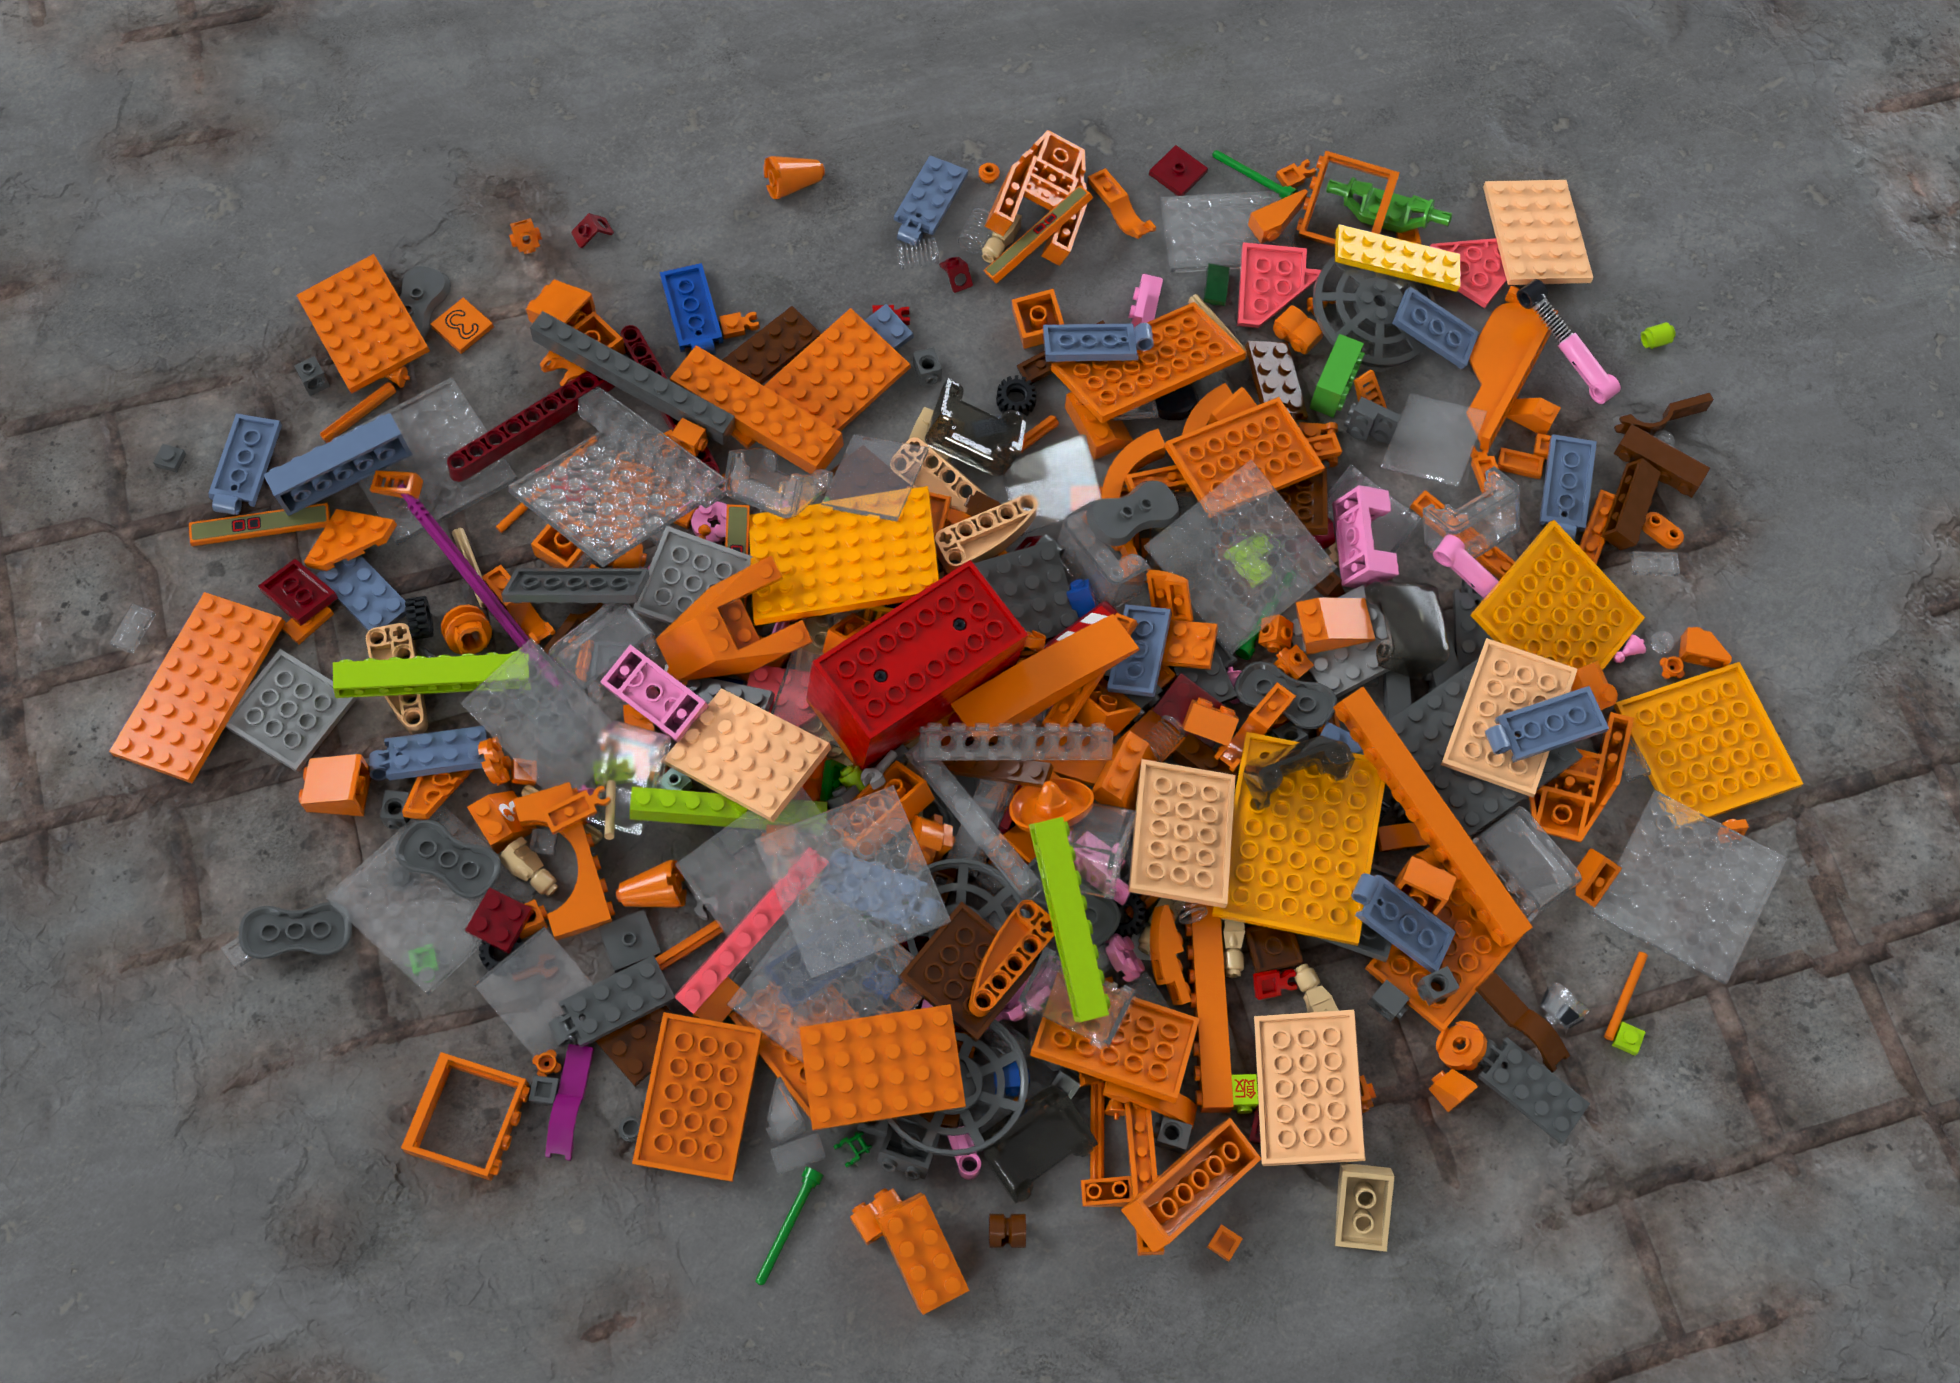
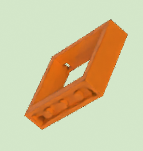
(1316, 184)
(430, 1099)

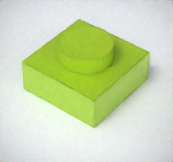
(1628, 1038)

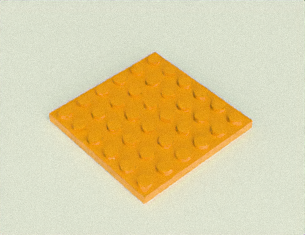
(1558, 604)
(1710, 742)

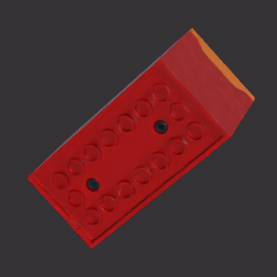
(913, 665)

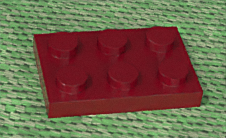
(298, 592)
(1177, 702)

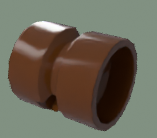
(1007, 1230)

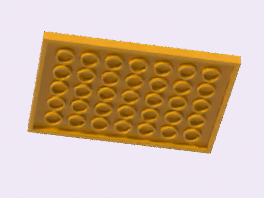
(843, 559)
(1305, 850)

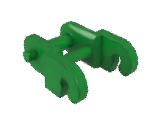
(858, 1136)

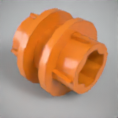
(466, 629)

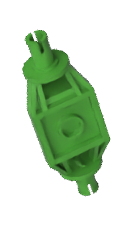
(1399, 209)

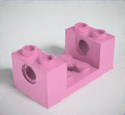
(1355, 544)
(674, 707)

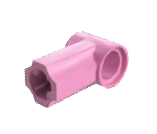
(963, 1142)

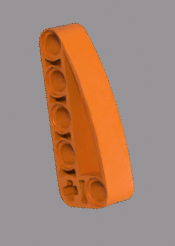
(1007, 947)

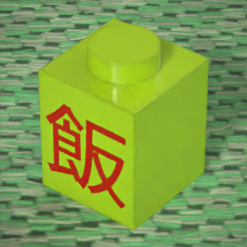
(1245, 1093)

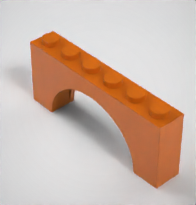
(587, 903)

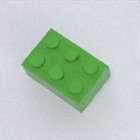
(1337, 376)

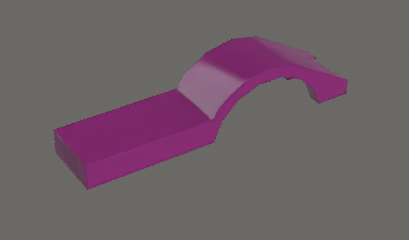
(568, 1101)

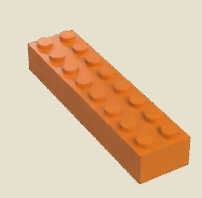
(760, 411)

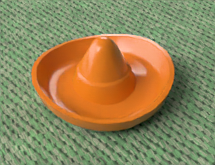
(1054, 800)

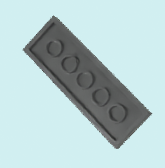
(576, 585)

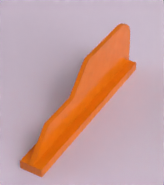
(1504, 361)

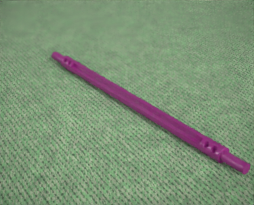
(465, 569)

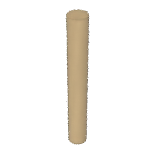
(610, 810)

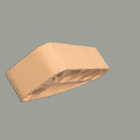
(936, 479)
(984, 542)
(396, 646)

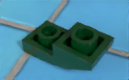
(1216, 284)

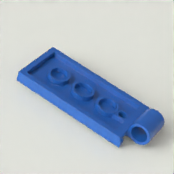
(691, 308)

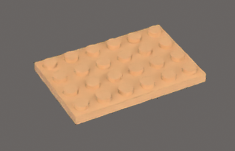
(1537, 232)
(1501, 684)
(748, 754)
(1182, 834)
(1309, 1088)

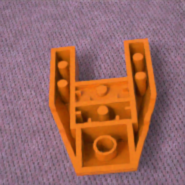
(1046, 177)
(718, 635)
(1577, 796)

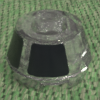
(1562, 1007)

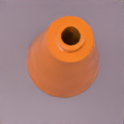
(791, 174)
(654, 888)

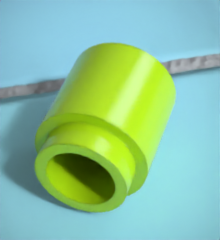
(1658, 335)
(852, 776)

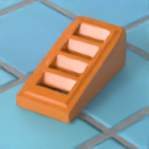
(1373, 386)
(410, 480)

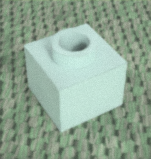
(684, 782)

